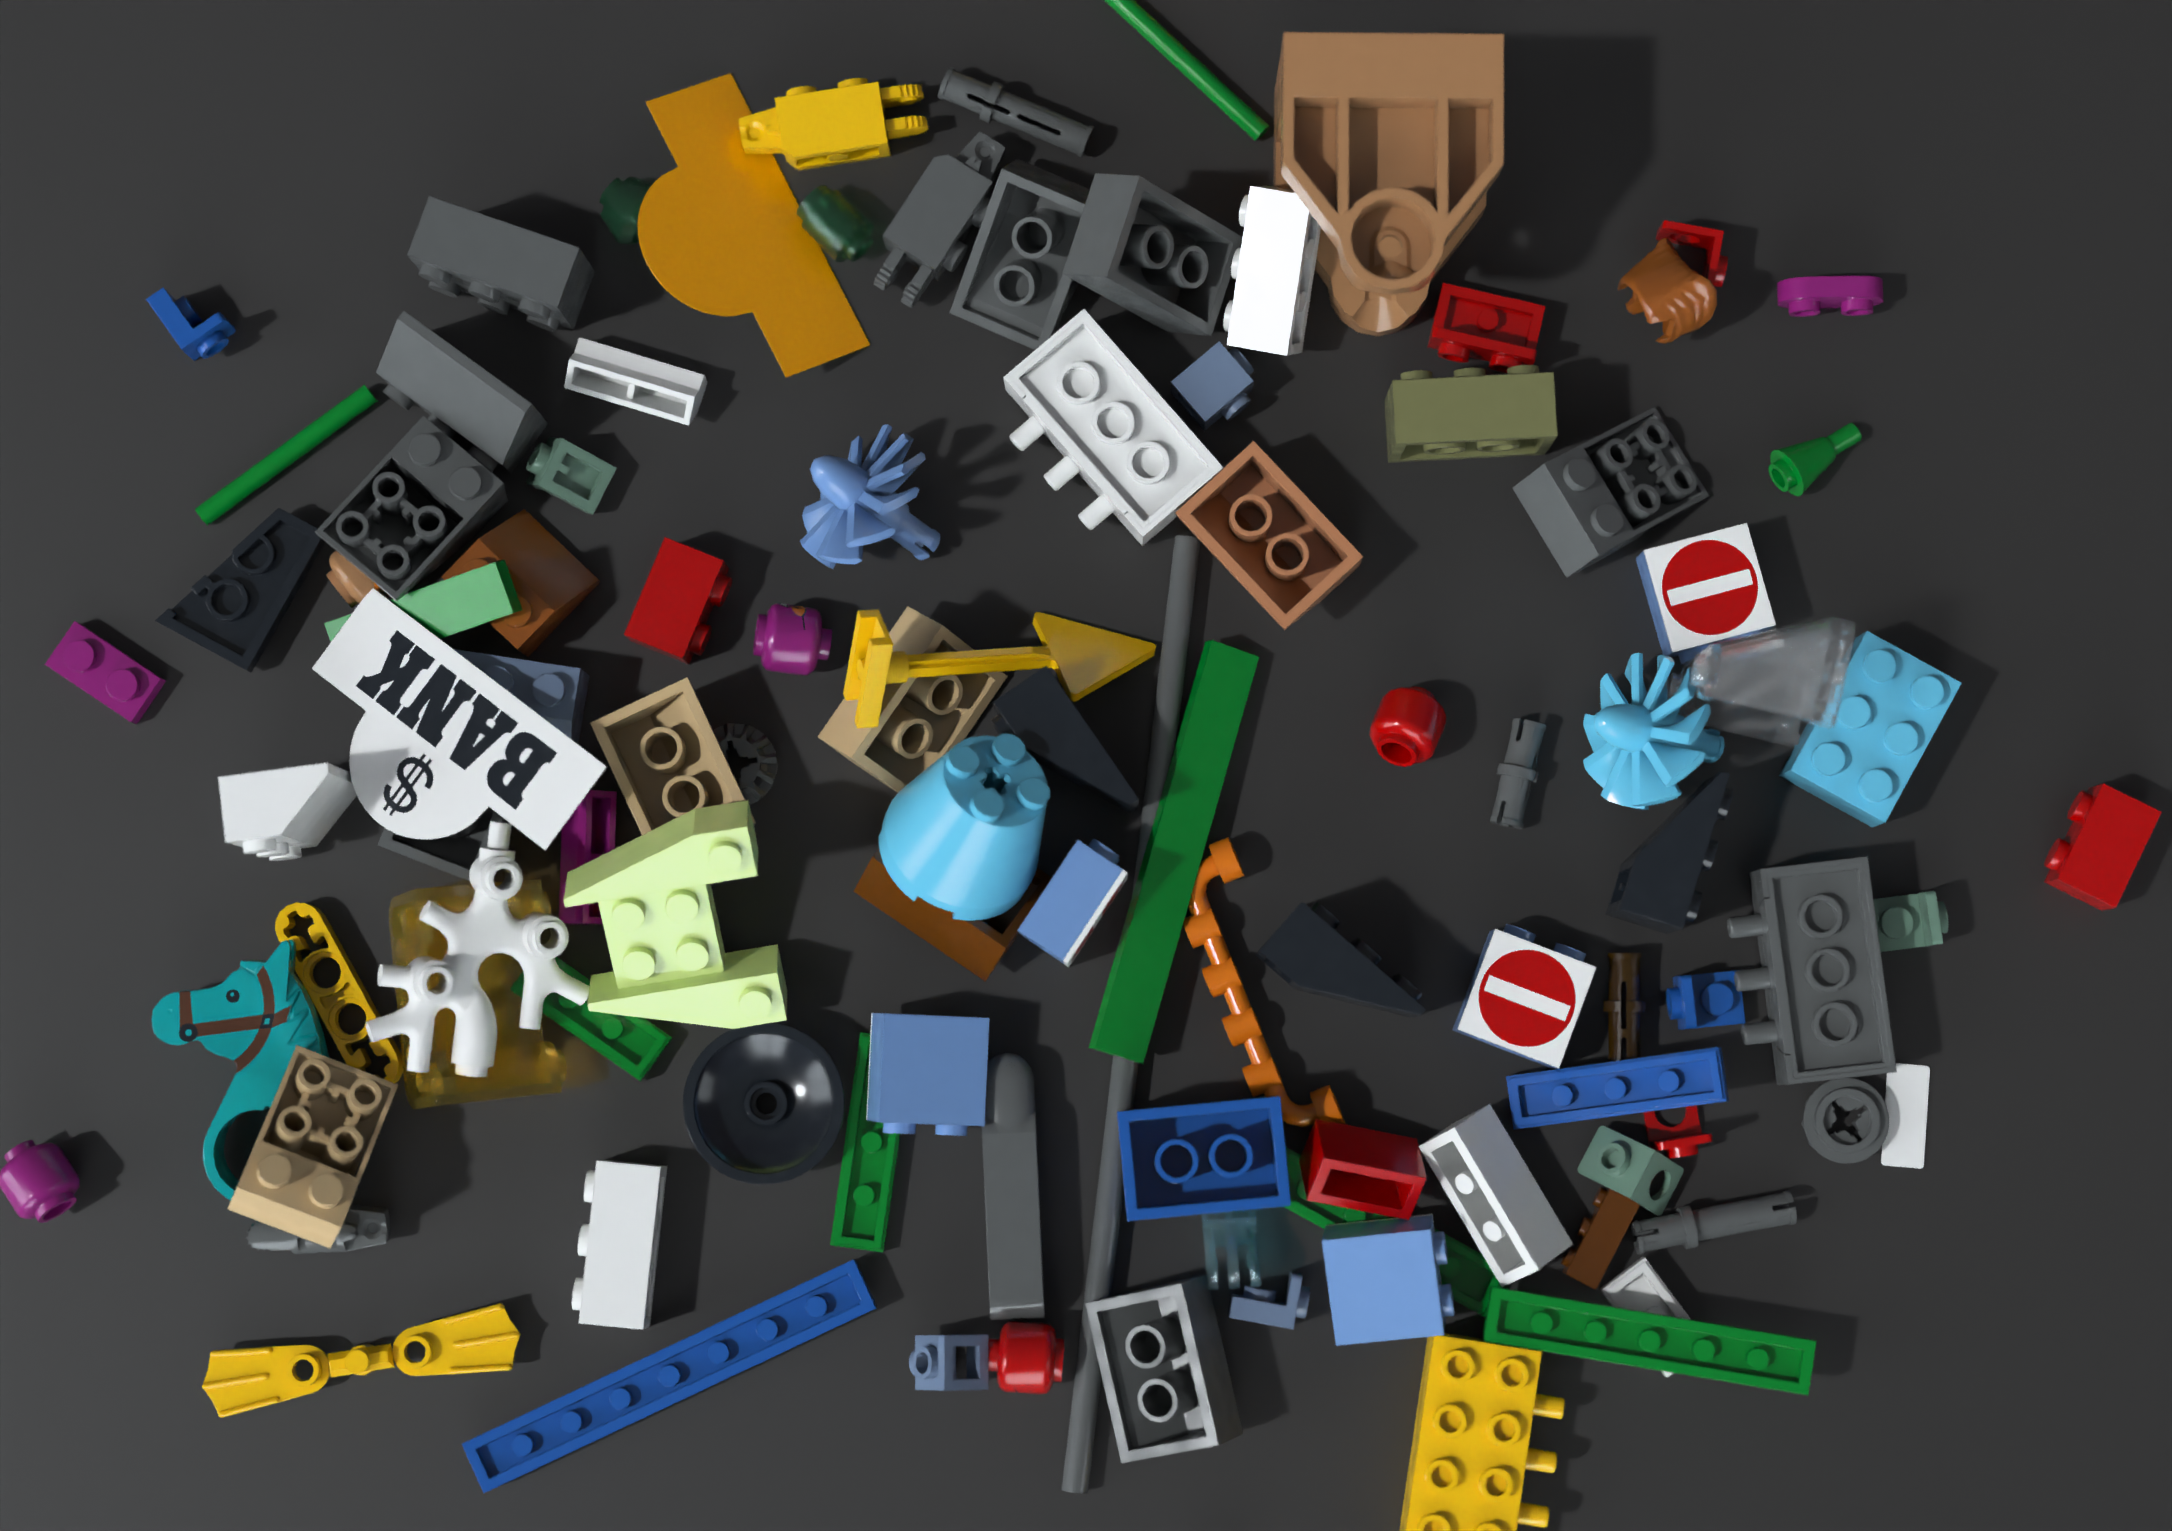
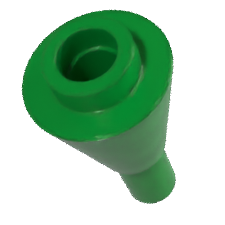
(1800, 464)

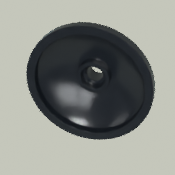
(725, 1112)

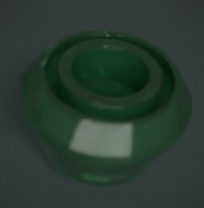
(622, 207)

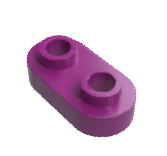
(1809, 294)

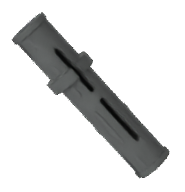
(1014, 111)
(1712, 1222)

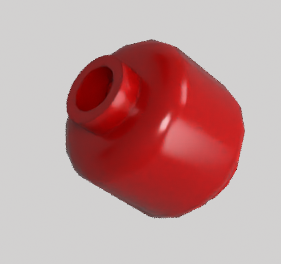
(1407, 726)
(1026, 1357)

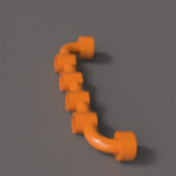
(1225, 979)

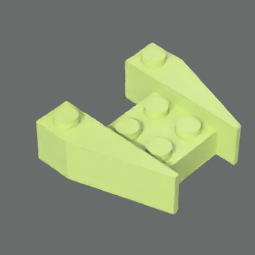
(667, 927)

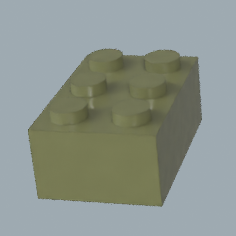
(1470, 414)

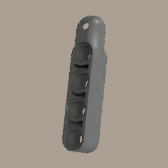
(1012, 1191)

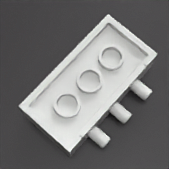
(1108, 429)

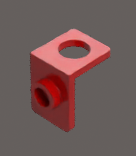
(1699, 237)
(1678, 1139)

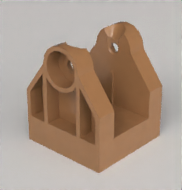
(1389, 156)

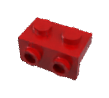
(1485, 328)

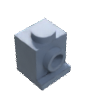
(935, 1362)

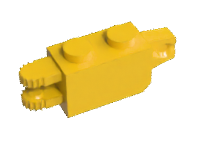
(832, 124)

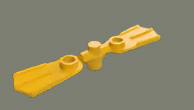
(453, 1345)

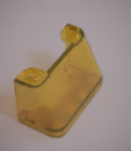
(523, 1060)

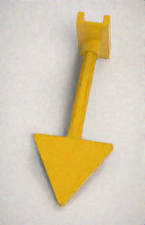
(1077, 652)

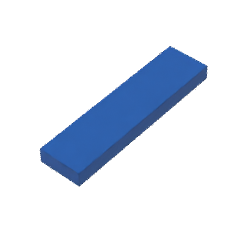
(1617, 1088)

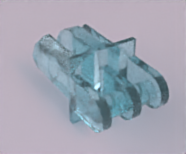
(1230, 1234)

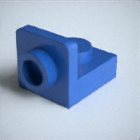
(180, 321)
(1705, 1000)

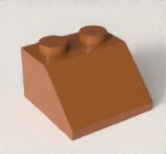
(543, 574)

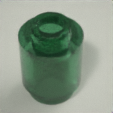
(836, 224)

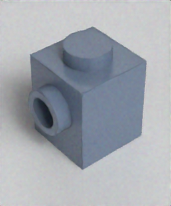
(1214, 385)

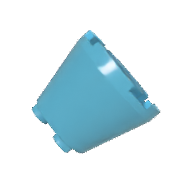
(968, 828)

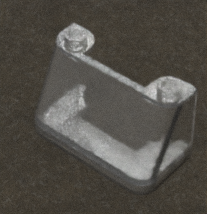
(1772, 680)

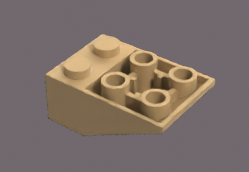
(313, 1147)

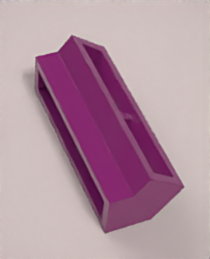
(584, 838)

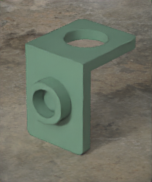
(1629, 1168)

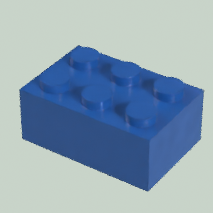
(1203, 1158)

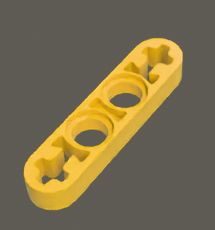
(346, 991)

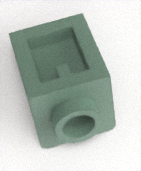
(569, 473)
(1910, 921)

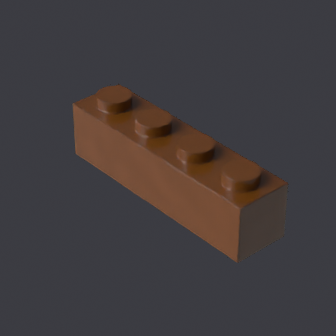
(1599, 1237)

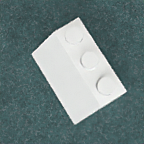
(283, 808)

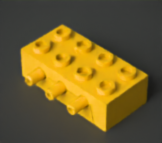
(1476, 1438)

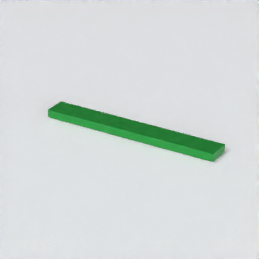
(1174, 852)

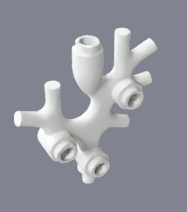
(472, 936)

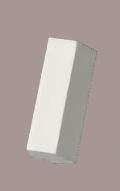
(635, 381)

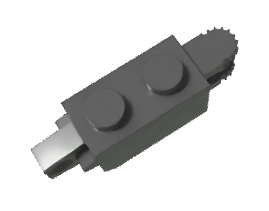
(940, 216)

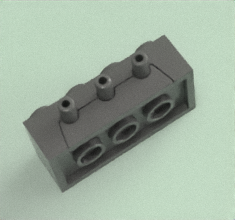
(1817, 971)

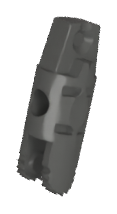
(361, 1229)

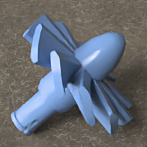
(861, 503)

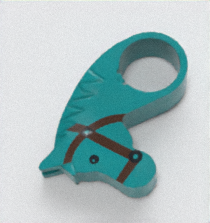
(254, 1022)

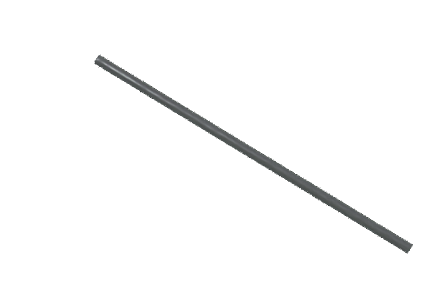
(1125, 1072)

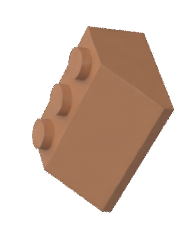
(1270, 536)

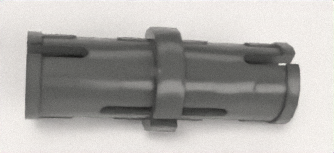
(1517, 773)

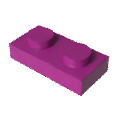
(105, 672)

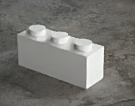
(1272, 272)
(1496, 1195)
(620, 1244)

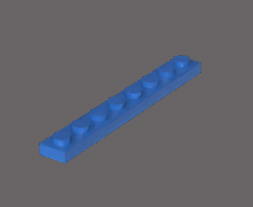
(669, 1375)

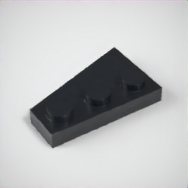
(250, 592)

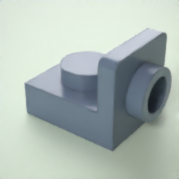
(1260, 1306)

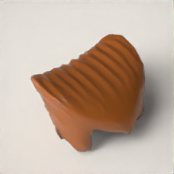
(1669, 292)

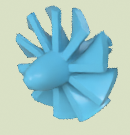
(1647, 744)

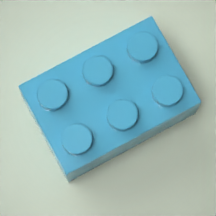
(1879, 734)

